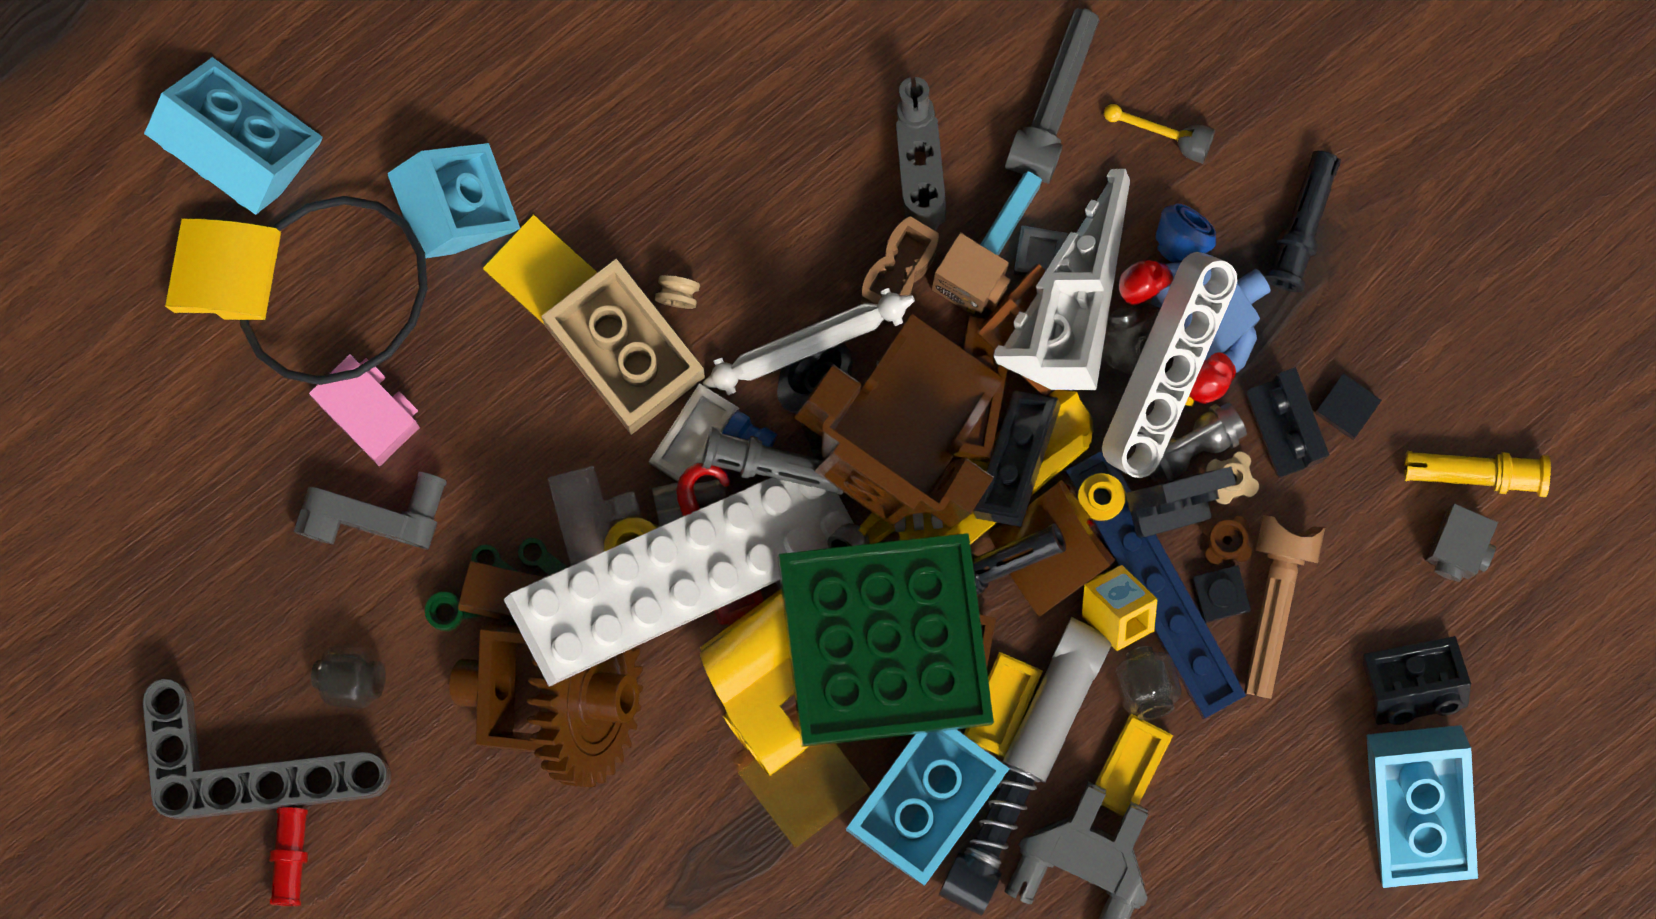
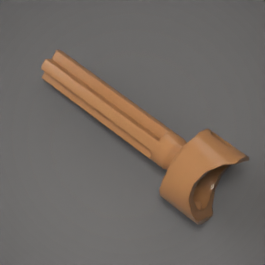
(1287, 552)

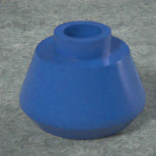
(1183, 232)

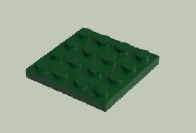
(885, 639)

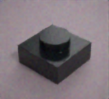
(1221, 594)

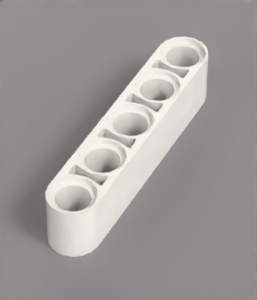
(1165, 341)

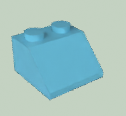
(453, 198)

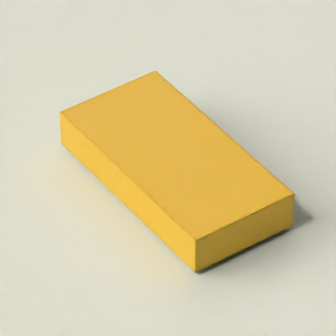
(1010, 692)
(1132, 764)

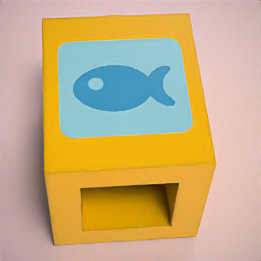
(1119, 607)

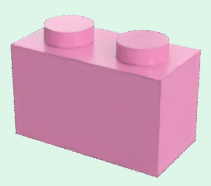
(368, 411)

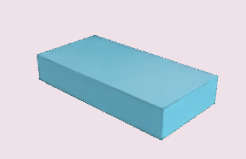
(1011, 213)

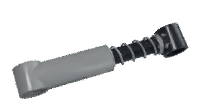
(1030, 760)

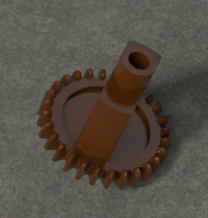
(580, 717)

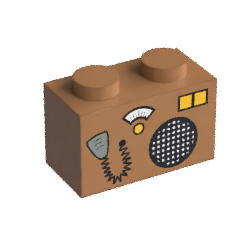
(971, 277)

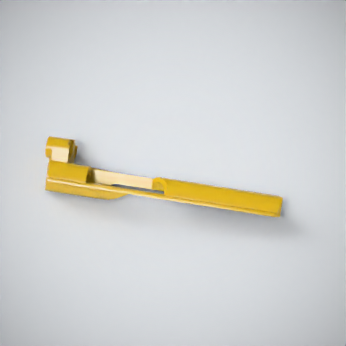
(752, 656)

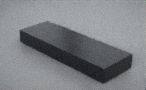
(1018, 457)

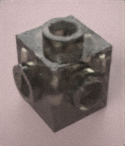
(1127, 335)

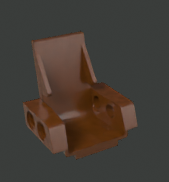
(904, 426)

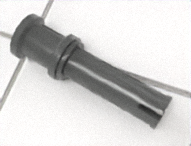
(753, 458)

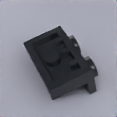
(1287, 423)
(1176, 501)
(1417, 681)

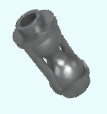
(1212, 433)

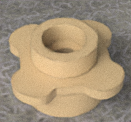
(1245, 483)

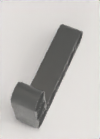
(247, 779)

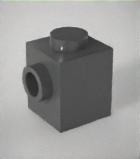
(1462, 544)

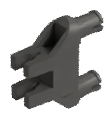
(1087, 853)

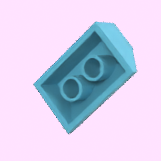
(232, 134)
(927, 801)

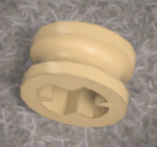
(677, 292)

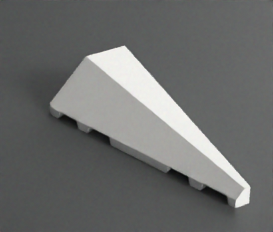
(1066, 324)

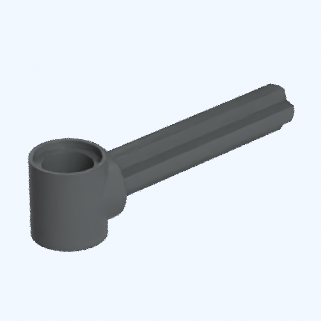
(1036, 146)

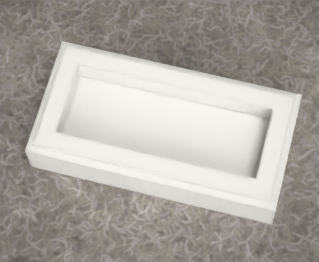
(688, 435)

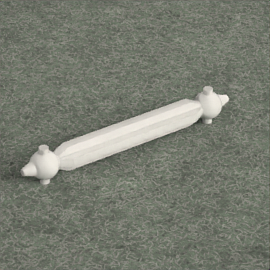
(808, 341)

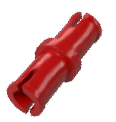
(288, 856)

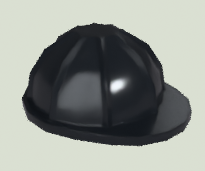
(801, 377)

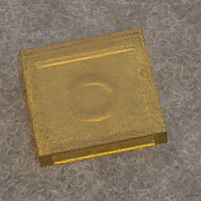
(806, 790)

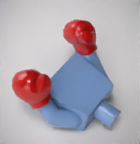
(1235, 333)

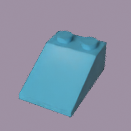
(1423, 805)

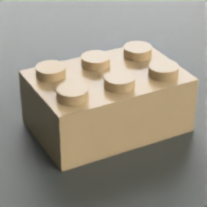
(623, 346)

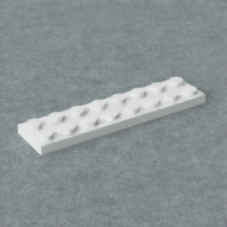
(670, 575)

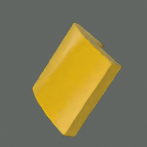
(223, 269)

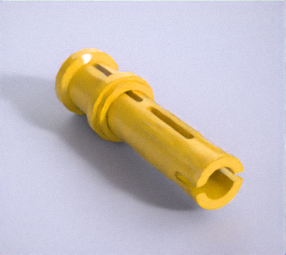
(1502, 472)

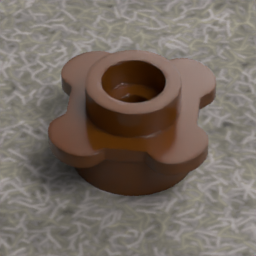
(1236, 530)

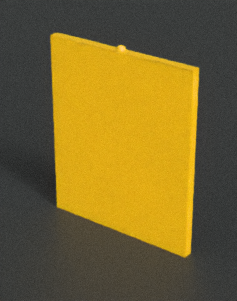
(538, 268)

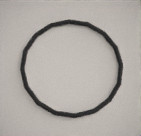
(401, 336)

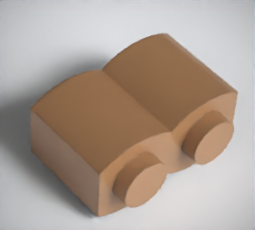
(906, 260)

